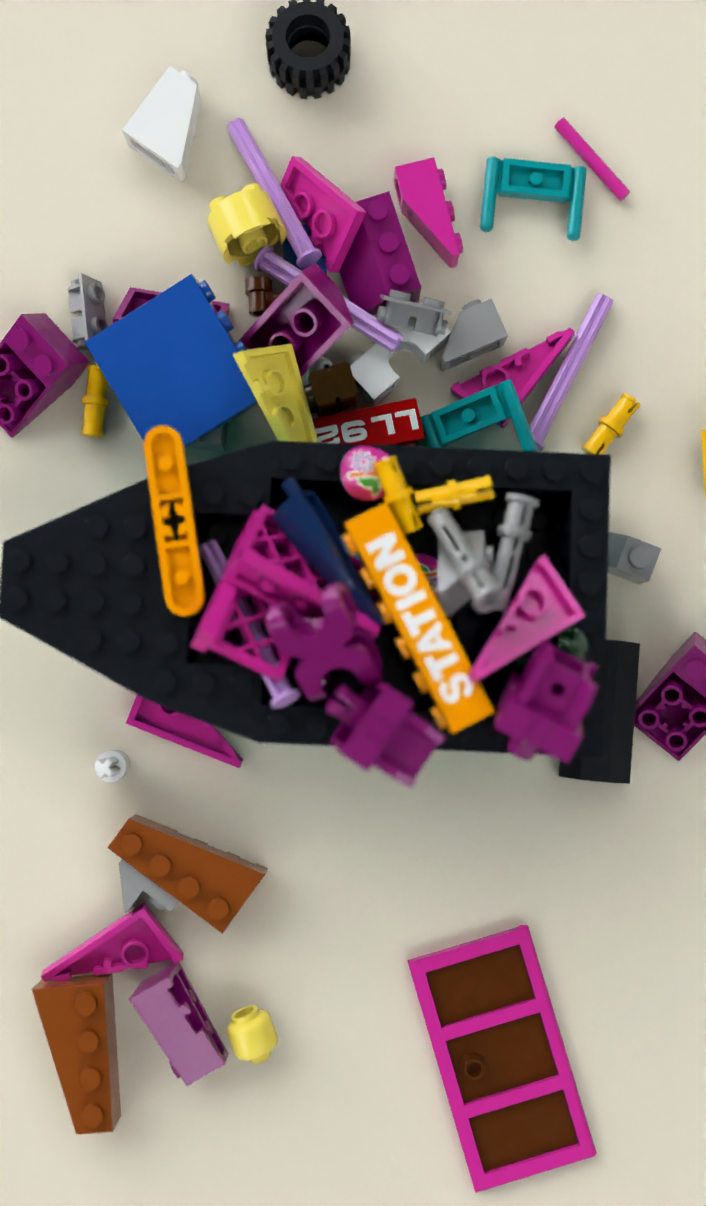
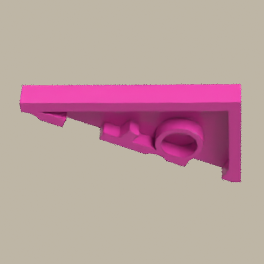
(523, 367)
(182, 730)
(125, 944)

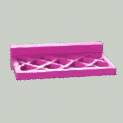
(274, 583)
(225, 604)

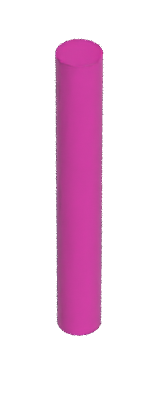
(592, 159)

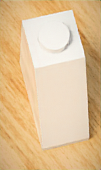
(167, 123)

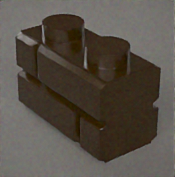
(331, 390)

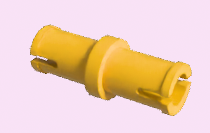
(94, 402)
(611, 425)
(454, 494)
(398, 495)

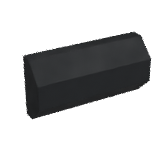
(619, 717)

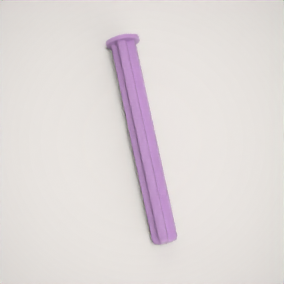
(265, 178)
(363, 321)
(569, 368)
(282, 690)

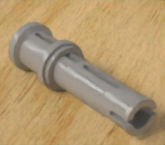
(513, 535)
(472, 570)

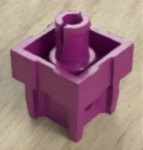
(546, 704)
(382, 731)

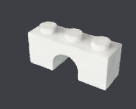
(372, 369)

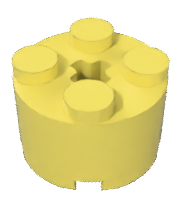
(245, 224)

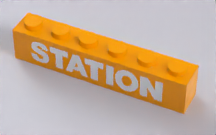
(417, 618)

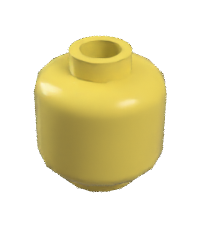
(252, 1034)

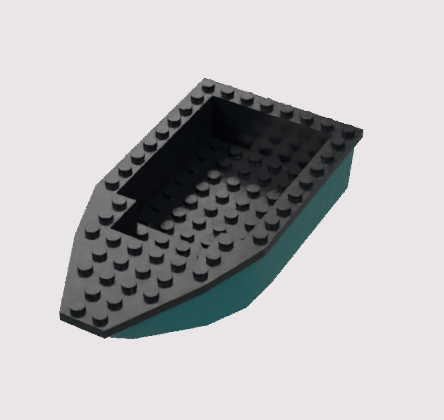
(99, 597)

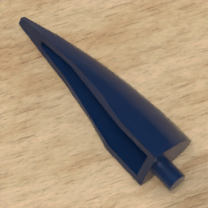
(316, 538)

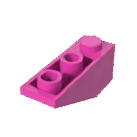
(424, 205)

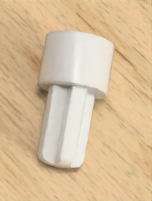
(112, 765)

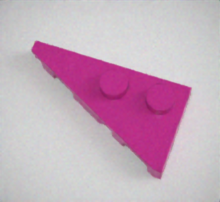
(536, 613)

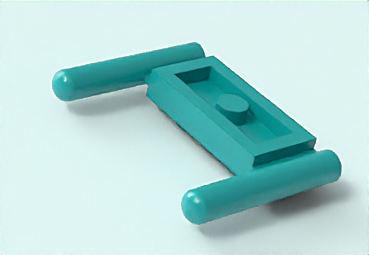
(535, 182)
(476, 414)

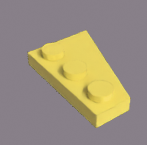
(278, 390)

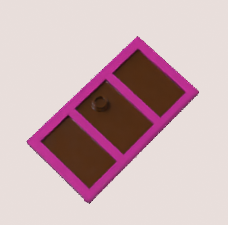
(501, 1058)

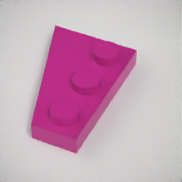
(325, 210)

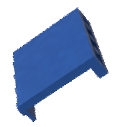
(175, 363)

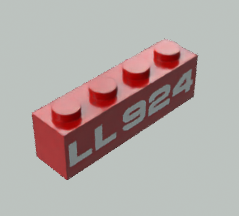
(377, 425)

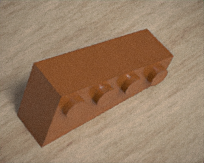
(188, 869)
(83, 1044)

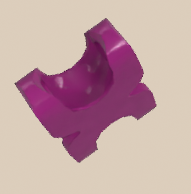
(325, 642)

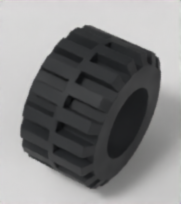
(308, 23)

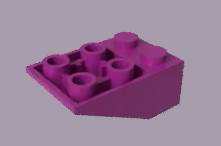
(35, 369)
(675, 701)

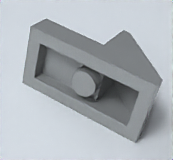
(134, 885)

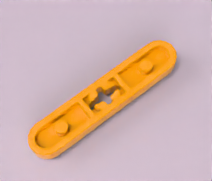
(167, 484)

